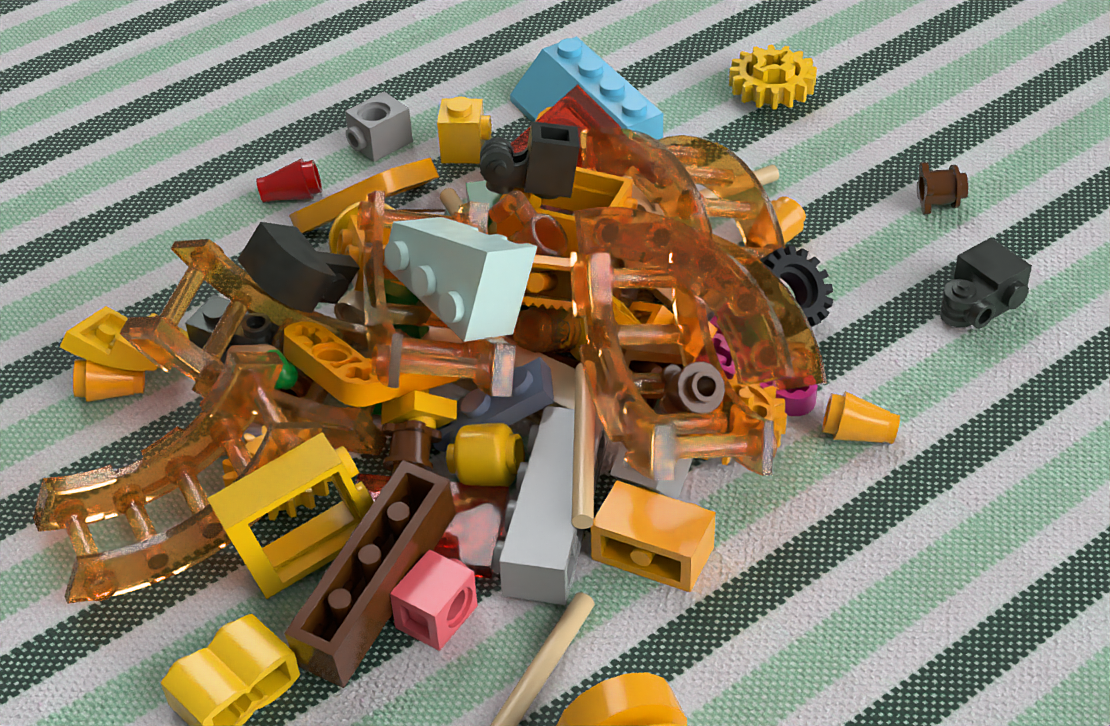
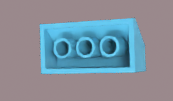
(573, 63)

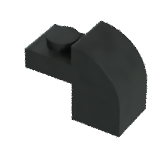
(292, 270)

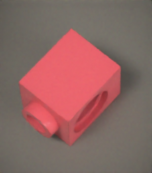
(434, 599)

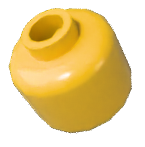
(485, 454)

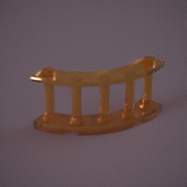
(668, 175)
(752, 305)
(166, 346)
(483, 360)
(617, 391)
(169, 463)

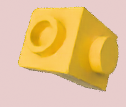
(420, 406)

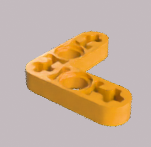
(392, 181)
(343, 369)

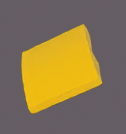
(100, 342)

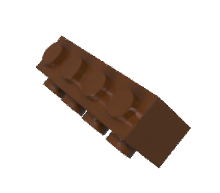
(354, 593)

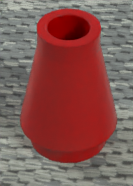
(293, 182)

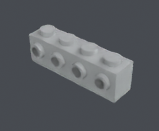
(541, 542)

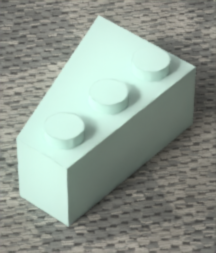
(461, 274)

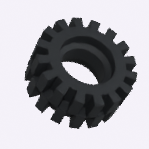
(803, 279)

